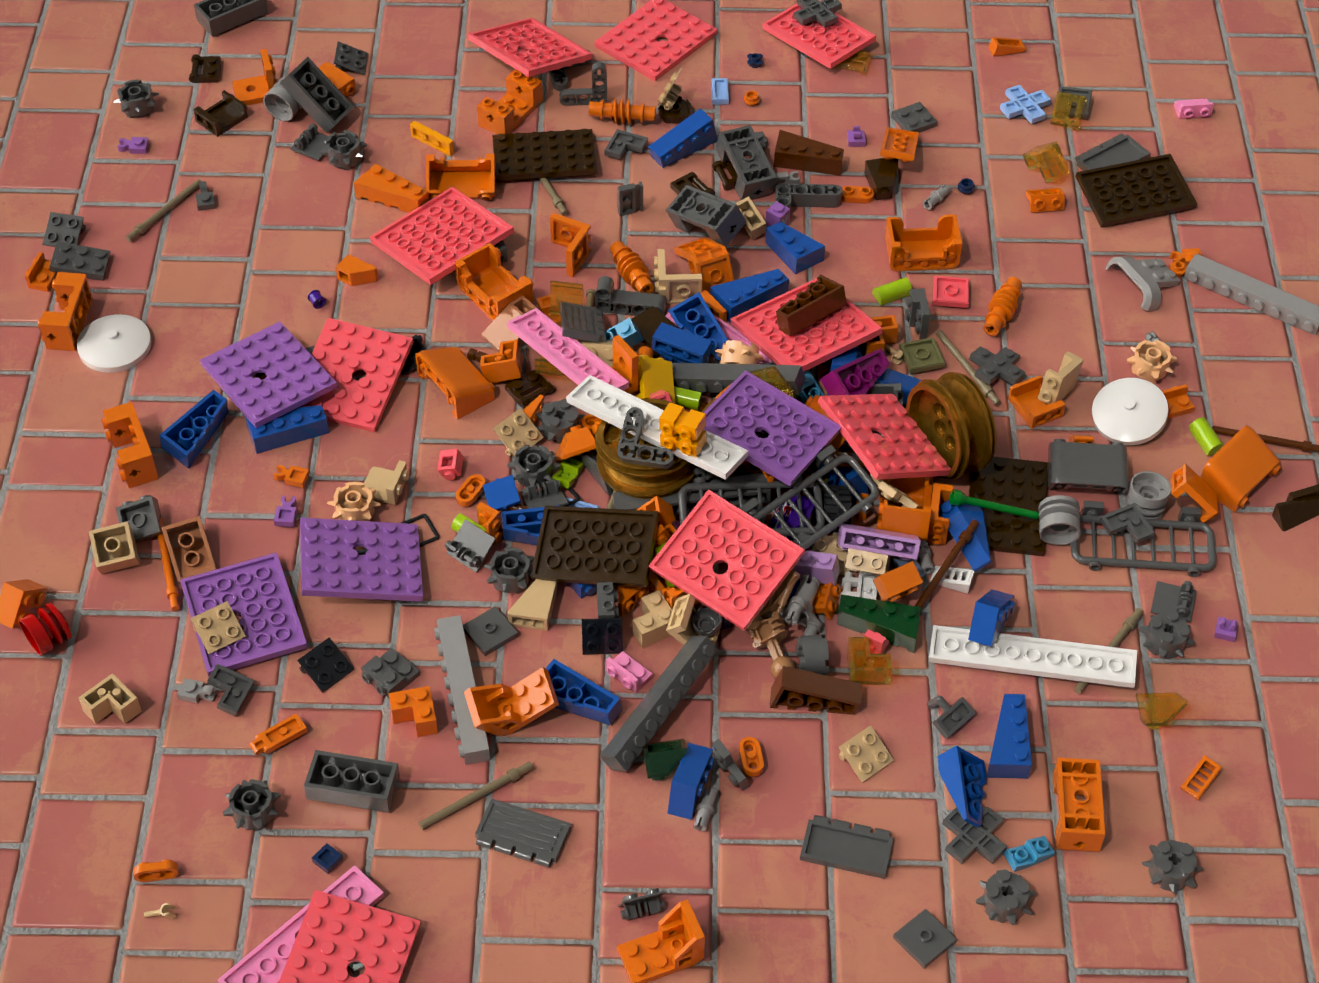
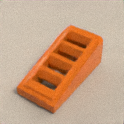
(1004, 46)
(715, 307)
(534, 408)
(1208, 764)

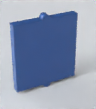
(502, 493)

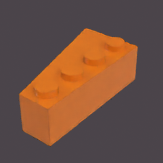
(389, 188)

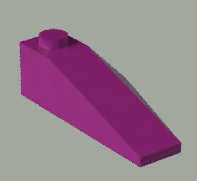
(856, 376)

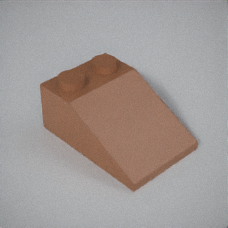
(188, 548)

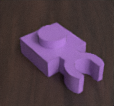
(136, 145)
(286, 514)

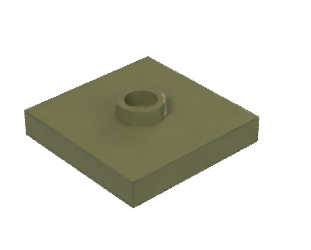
(922, 355)

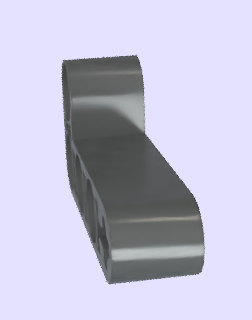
(809, 195)
(623, 301)

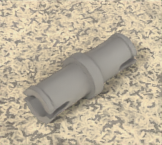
(936, 196)
(705, 809)

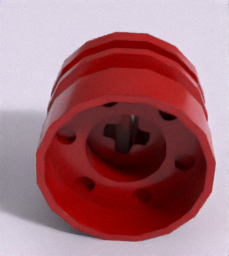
(48, 627)

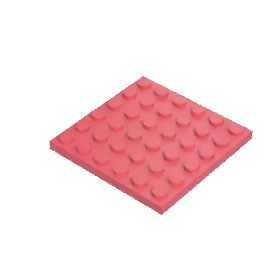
(440, 234)
(811, 345)

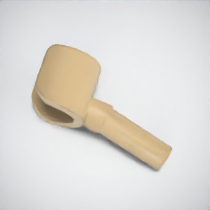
(896, 355)
(164, 911)

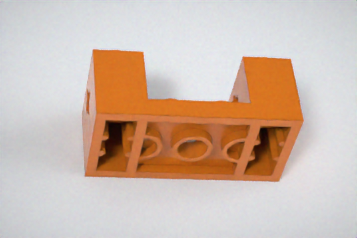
(522, 98)
(74, 296)
(136, 460)
(1079, 822)

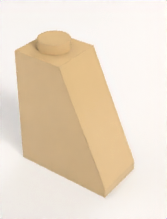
(535, 606)

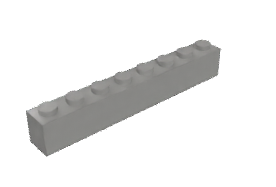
(1253, 293)
(459, 679)

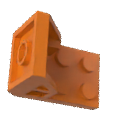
(708, 259)
(507, 709)
(670, 949)

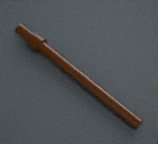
(1306, 446)
(964, 538)

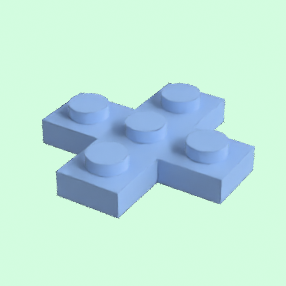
(1025, 104)

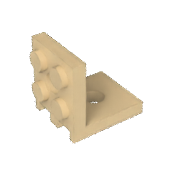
(670, 284)

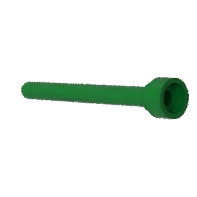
(958, 498)

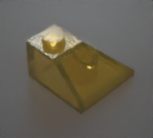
(1159, 708)

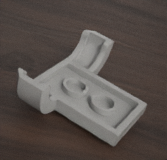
(1148, 276)

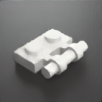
(864, 584)

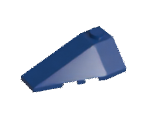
(696, 317)
(977, 550)

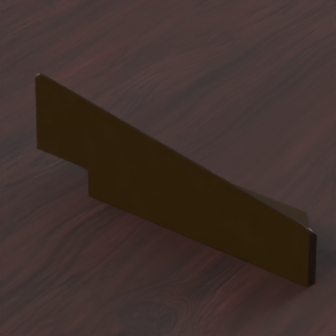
(1298, 508)

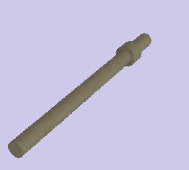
(557, 201)
(141, 228)
(986, 389)
(1128, 625)
(511, 775)

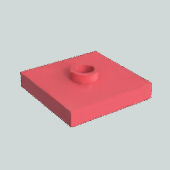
(950, 291)

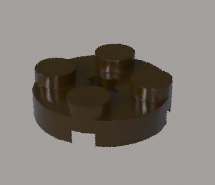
(682, 111)

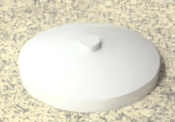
(114, 343)
(1130, 411)

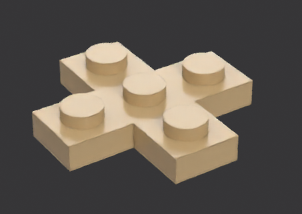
(894, 494)

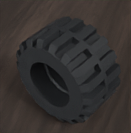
(832, 508)

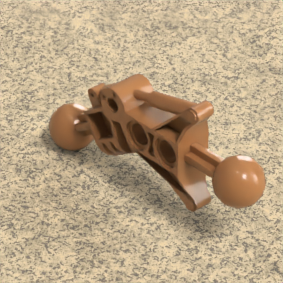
(770, 631)

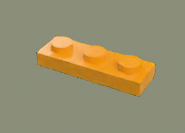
(432, 138)

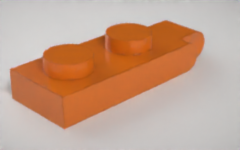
(278, 735)

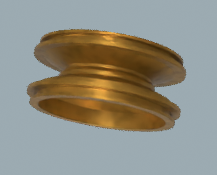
(955, 421)
(636, 479)

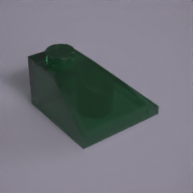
(663, 757)

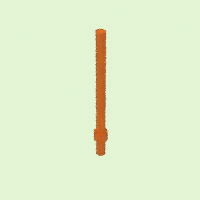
(171, 591)

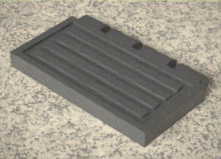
(1112, 152)
(582, 322)
(522, 831)
(847, 848)

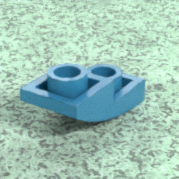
(1029, 854)

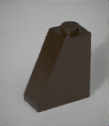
(881, 176)

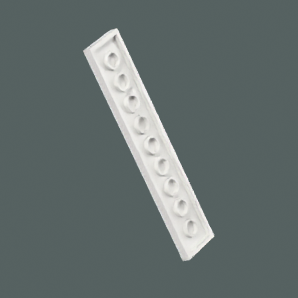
(612, 404)
(1035, 657)

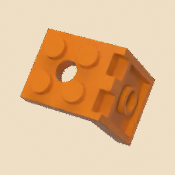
(259, 84)
(575, 241)
(625, 363)

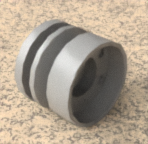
(280, 102)
(1149, 493)
(1059, 520)

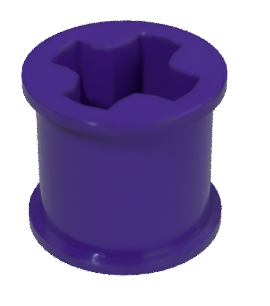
(316, 299)

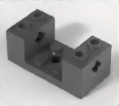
(754, 174)
(716, 215)

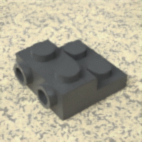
(918, 312)
(142, 516)
(605, 600)
(389, 672)

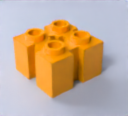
(682, 429)

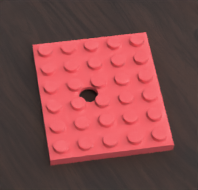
(636, 44)
(539, 47)
(350, 348)
(902, 451)
(723, 533)
(348, 932)

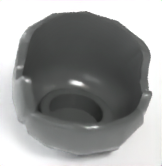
(706, 622)

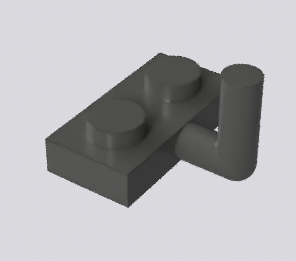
(953, 716)

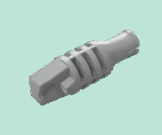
(924, 558)

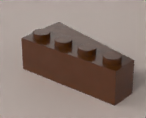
(807, 154)
(811, 305)
(815, 692)

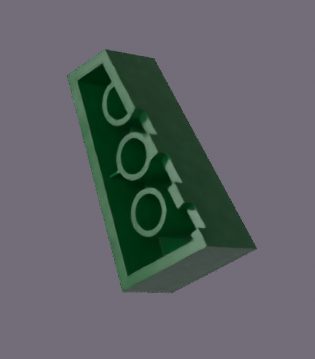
(890, 619)

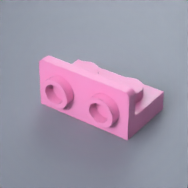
(1193, 108)
(628, 671)

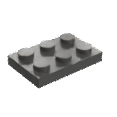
(80, 259)

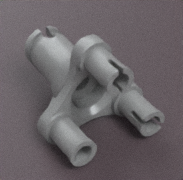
(800, 607)

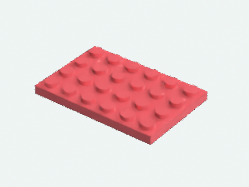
(824, 44)

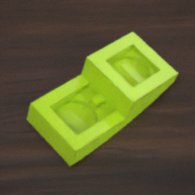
(568, 472)

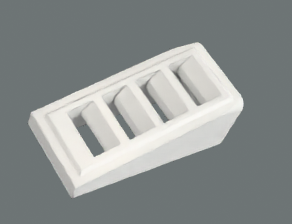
(958, 585)

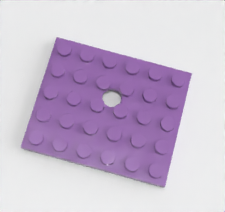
(290, 370)
(793, 428)
(336, 570)
(266, 608)

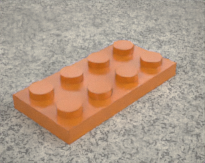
(899, 144)

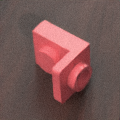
(876, 642)

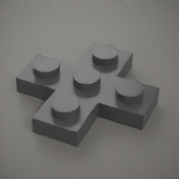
(817, 10)
(997, 365)
(974, 839)

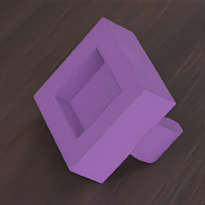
(856, 137)
(1226, 629)

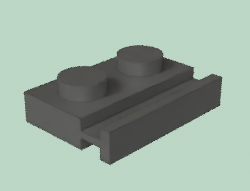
(629, 198)

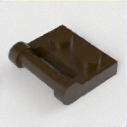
(210, 71)
(727, 183)
(678, 185)
(526, 385)

